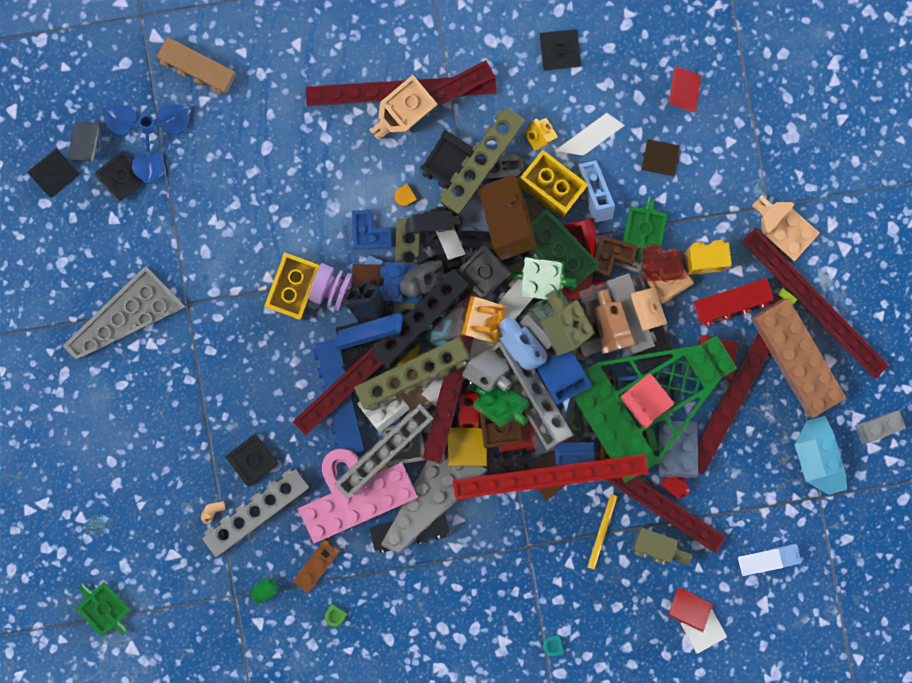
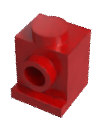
(675, 486)

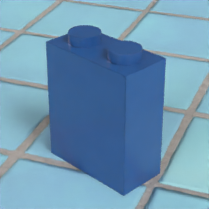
(563, 376)

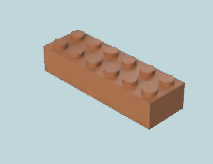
(798, 357)

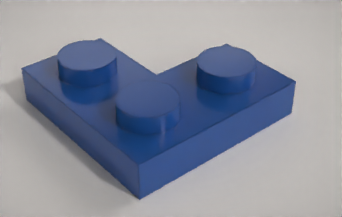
(364, 236)

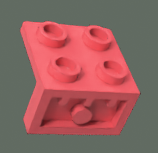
(646, 400)

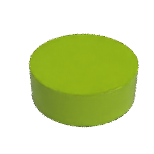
(784, 294)

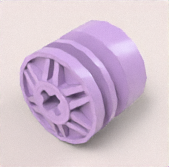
(330, 287)

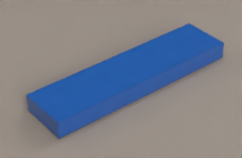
(369, 331)

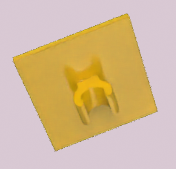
(466, 447)

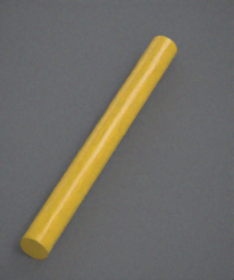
(602, 531)

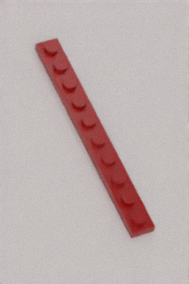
(550, 476)

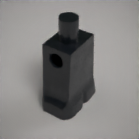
(366, 302)

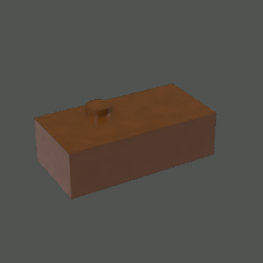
(507, 217)

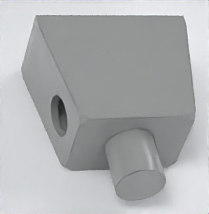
(488, 371)

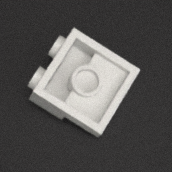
(386, 413)

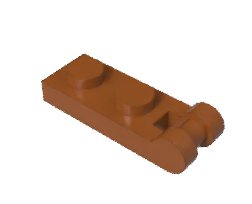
(316, 566)

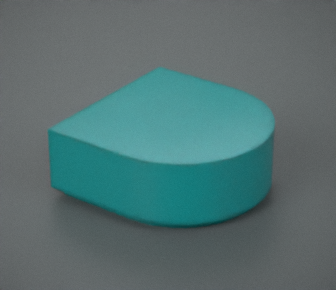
(553, 646)

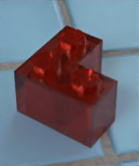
(662, 265)

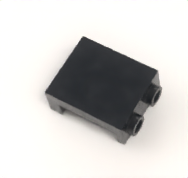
(446, 159)

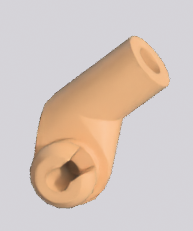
(210, 511)

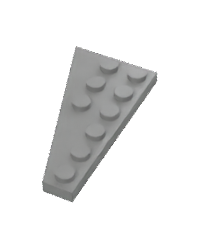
(131, 309)

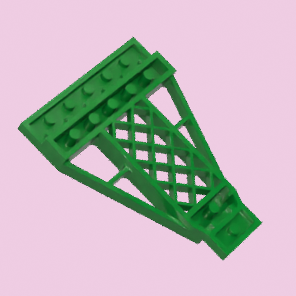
(613, 422)

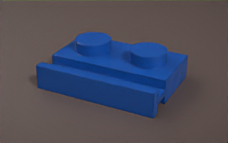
(574, 453)

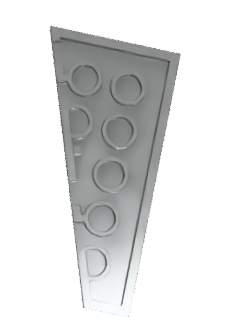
(434, 497)

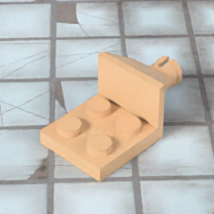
(403, 108)
(785, 227)

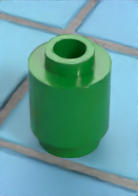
(264, 590)

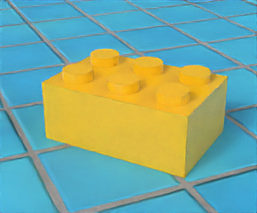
(552, 184)
(707, 258)
(292, 286)

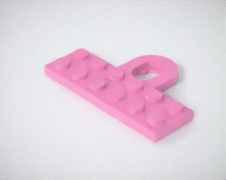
(377, 495)

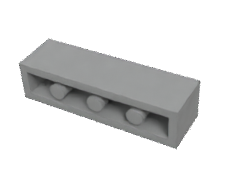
(621, 290)

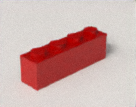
(733, 301)

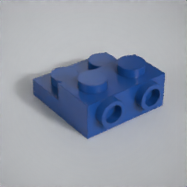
(393, 276)

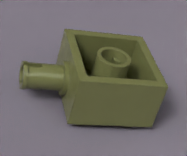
(566, 324)
(658, 546)

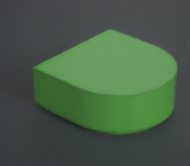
(335, 616)

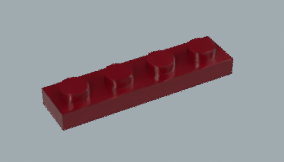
(461, 83)

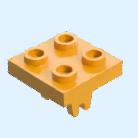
(483, 320)

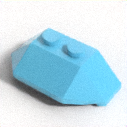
(820, 456)

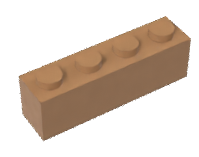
(196, 66)

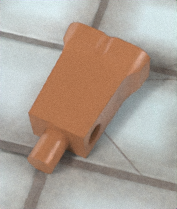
(612, 324)

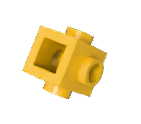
(540, 133)

